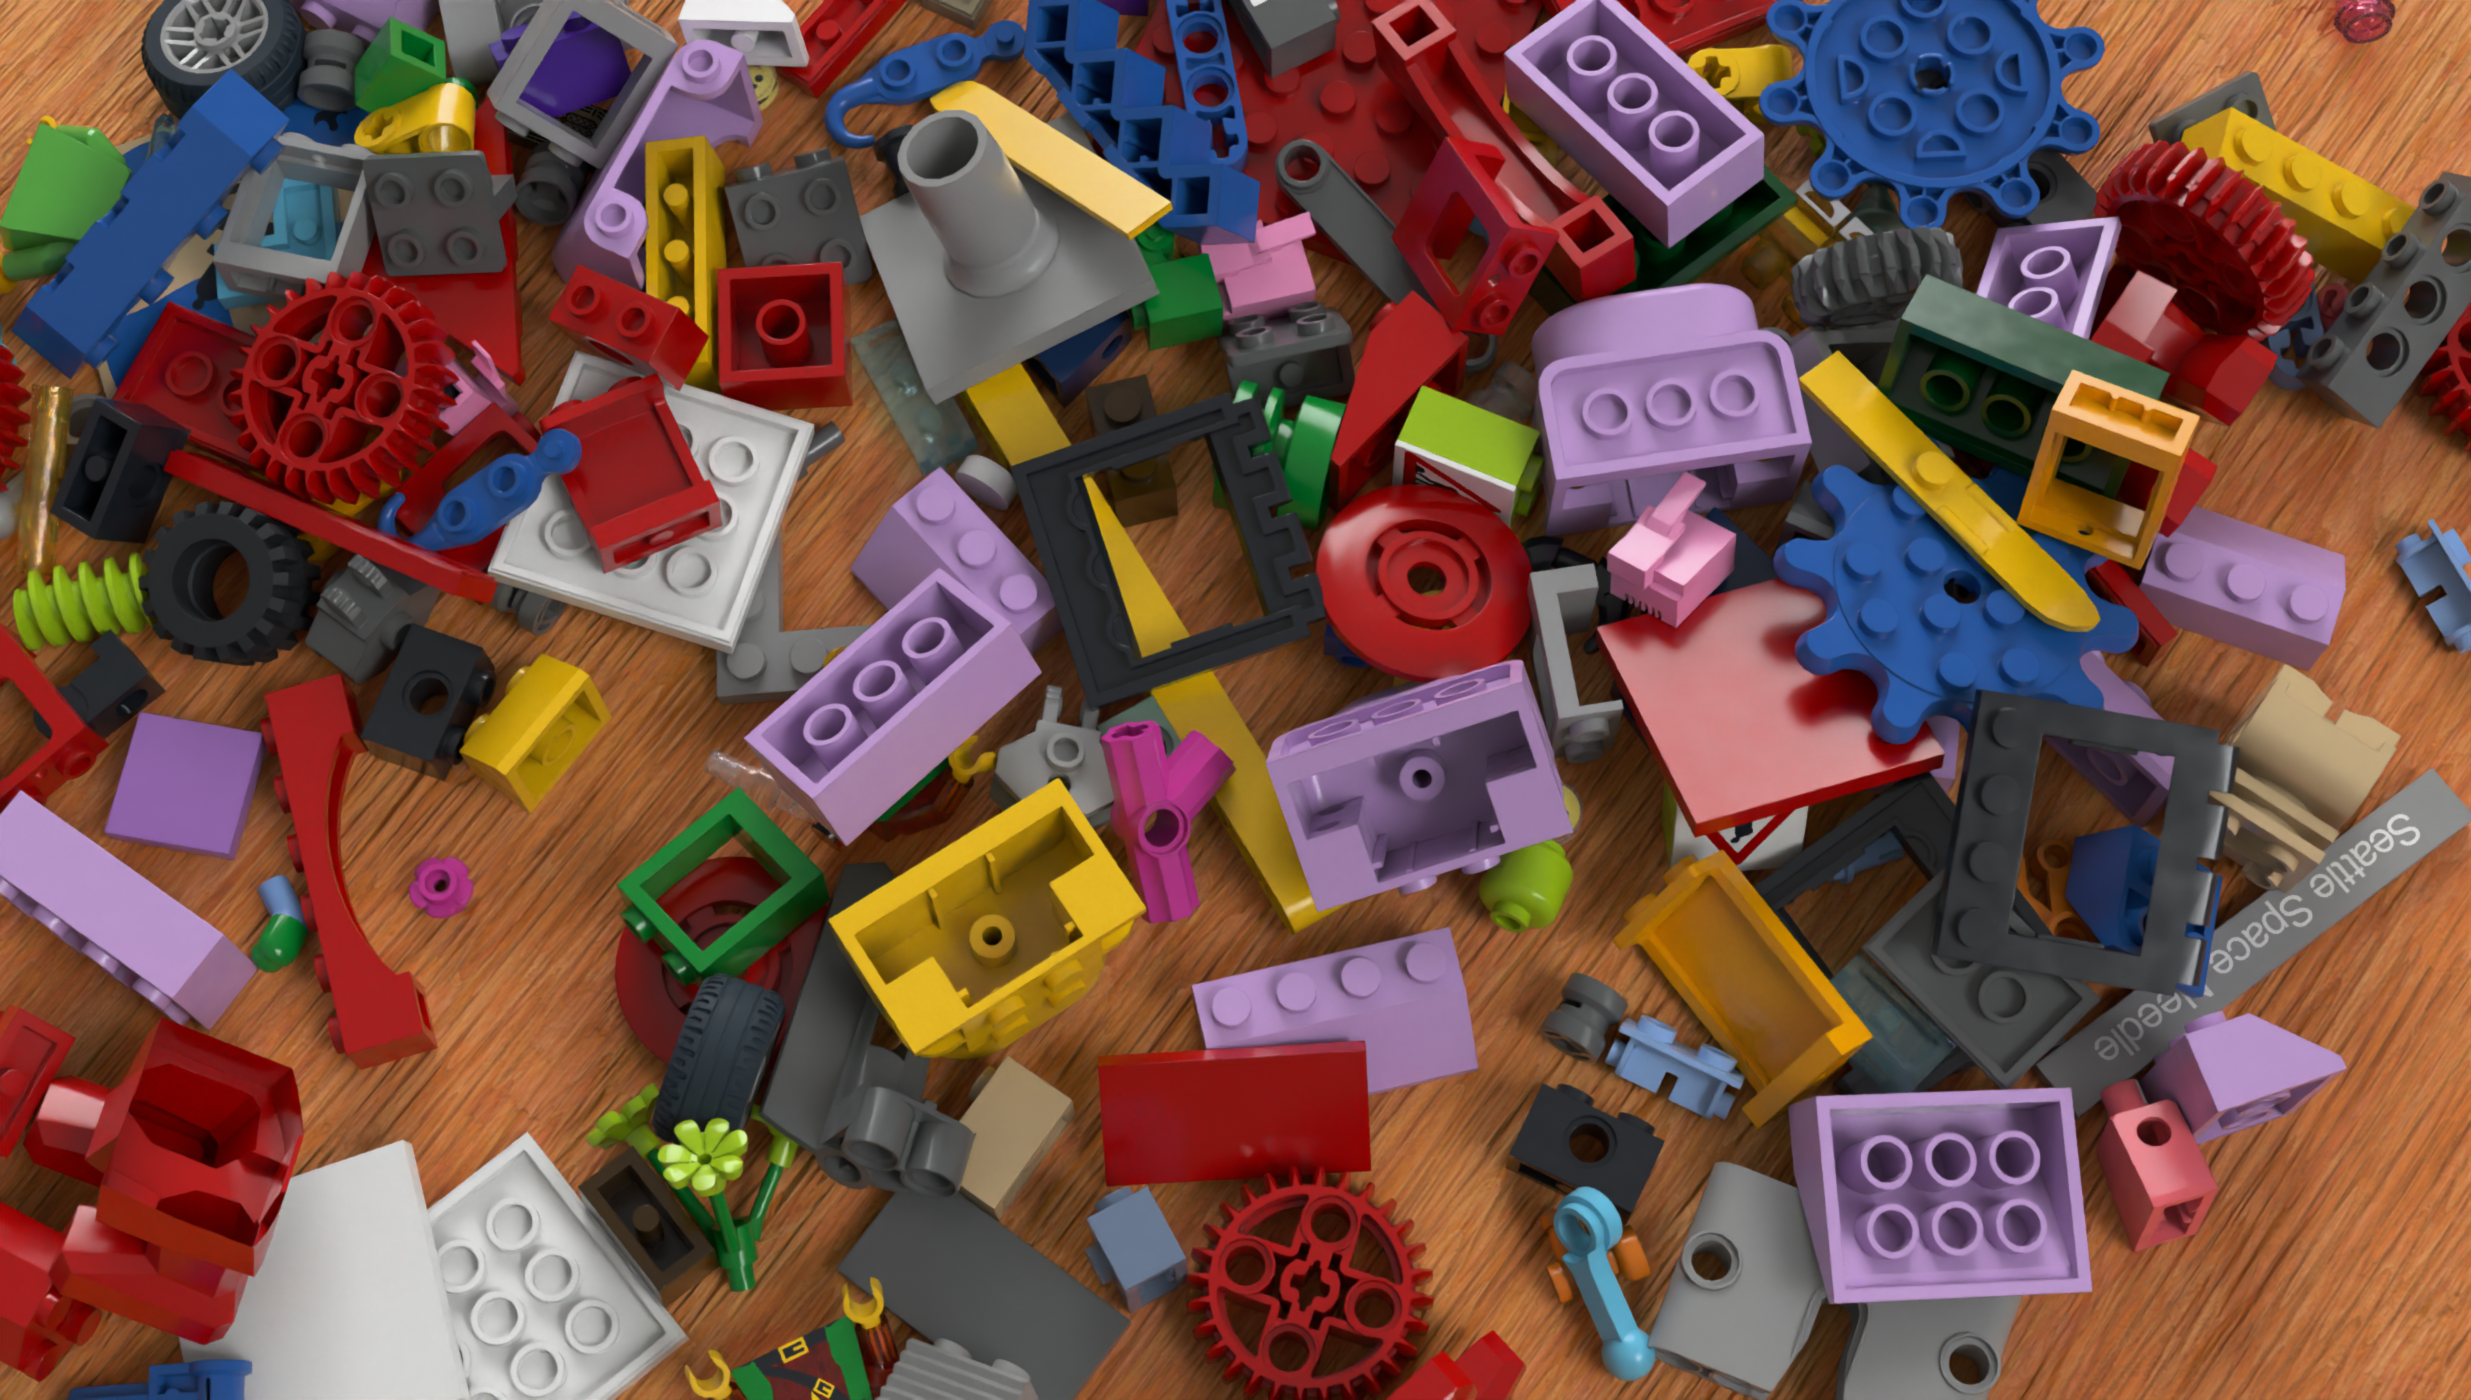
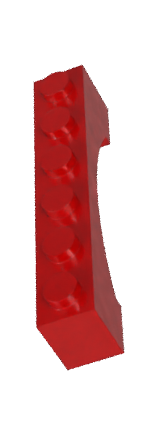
(1435, 75)
(317, 739)

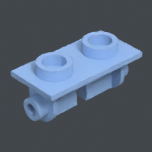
(2438, 564)
(1700, 1073)

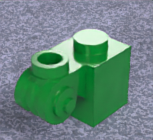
(400, 66)
(1188, 297)

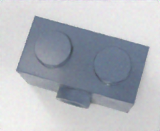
(1135, 1248)

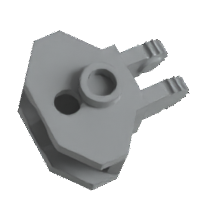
(1057, 752)

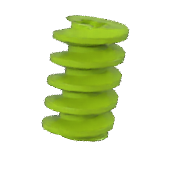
(81, 605)

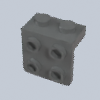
(799, 215)

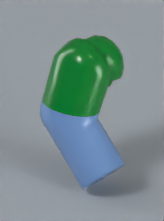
(285, 930)

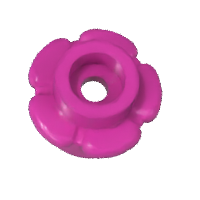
(453, 898)

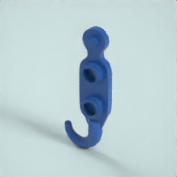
(921, 73)
(490, 495)

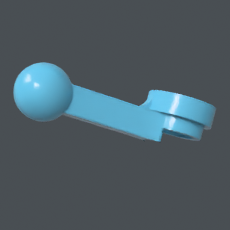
(1624, 1344)

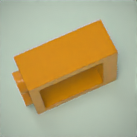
(2124, 426)

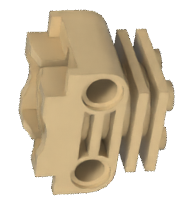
(2296, 779)

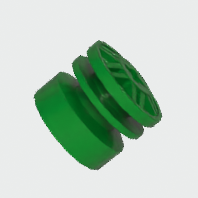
(1302, 448)

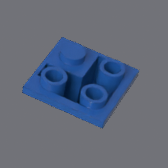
(2113, 887)

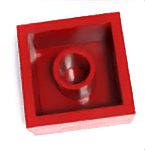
(785, 336)

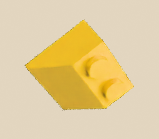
(535, 730)

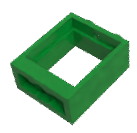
(743, 944)

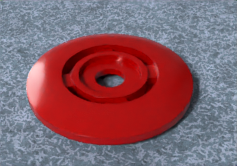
(1367, 588)
(657, 1002)

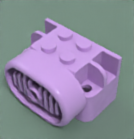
(1659, 389)
(1418, 784)

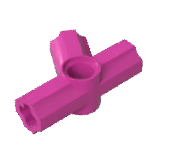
(1174, 788)

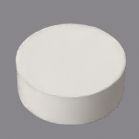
(987, 482)

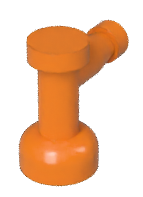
(1623, 1258)

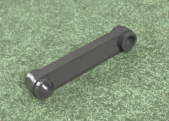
(1359, 231)

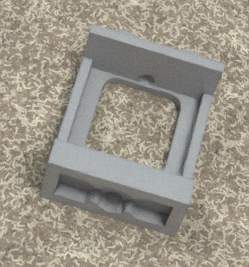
(1560, 606)

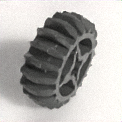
(1872, 276)

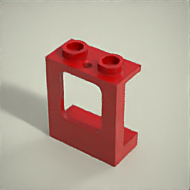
(1436, 220)
(426, 488)
(72, 743)

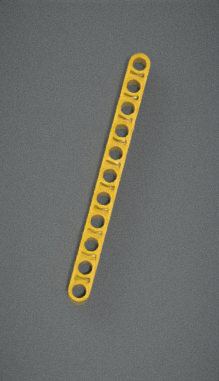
(1023, 428)

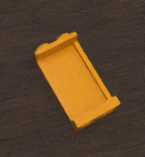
(1746, 981)

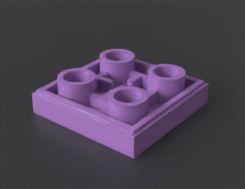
(186, 786)

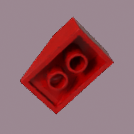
(1404, 350)

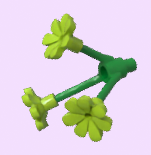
(706, 1163)

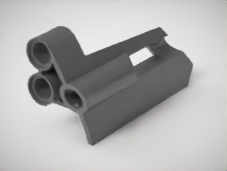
(855, 1099)

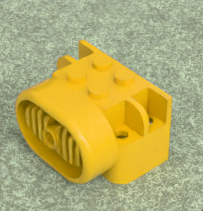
(991, 930)

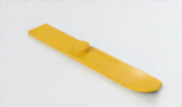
(1058, 161)
(1949, 495)

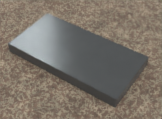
(980, 1285)

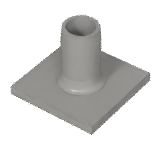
(990, 258)

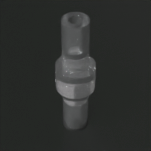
(755, 782)

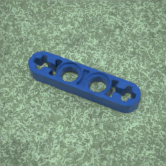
(1209, 68)

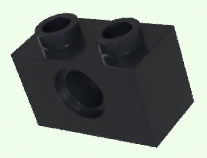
(118, 471)
(428, 667)
(1546, 1158)

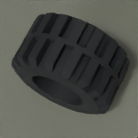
(184, 577)

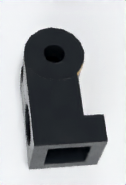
(109, 689)

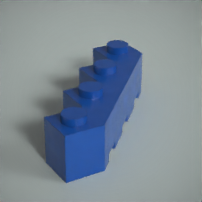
(1120, 104)
(160, 211)

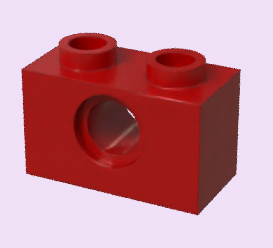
(628, 327)

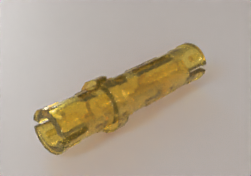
(43, 476)

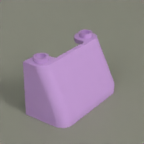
(697, 94)

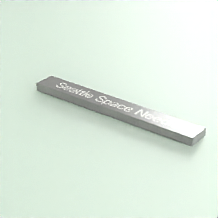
(2260, 939)

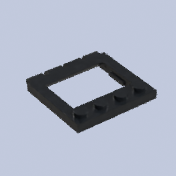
(1084, 578)
(1922, 822)
(1992, 830)

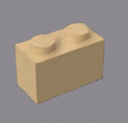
(1015, 1127)

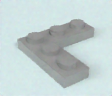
(767, 659)

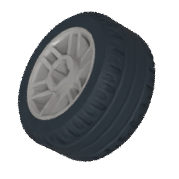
(198, 41)
(719, 1056)

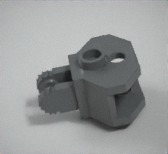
(367, 617)

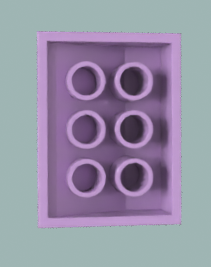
(1942, 1194)

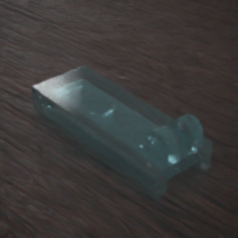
(930, 431)

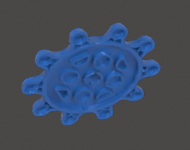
(1928, 143)
(1915, 642)

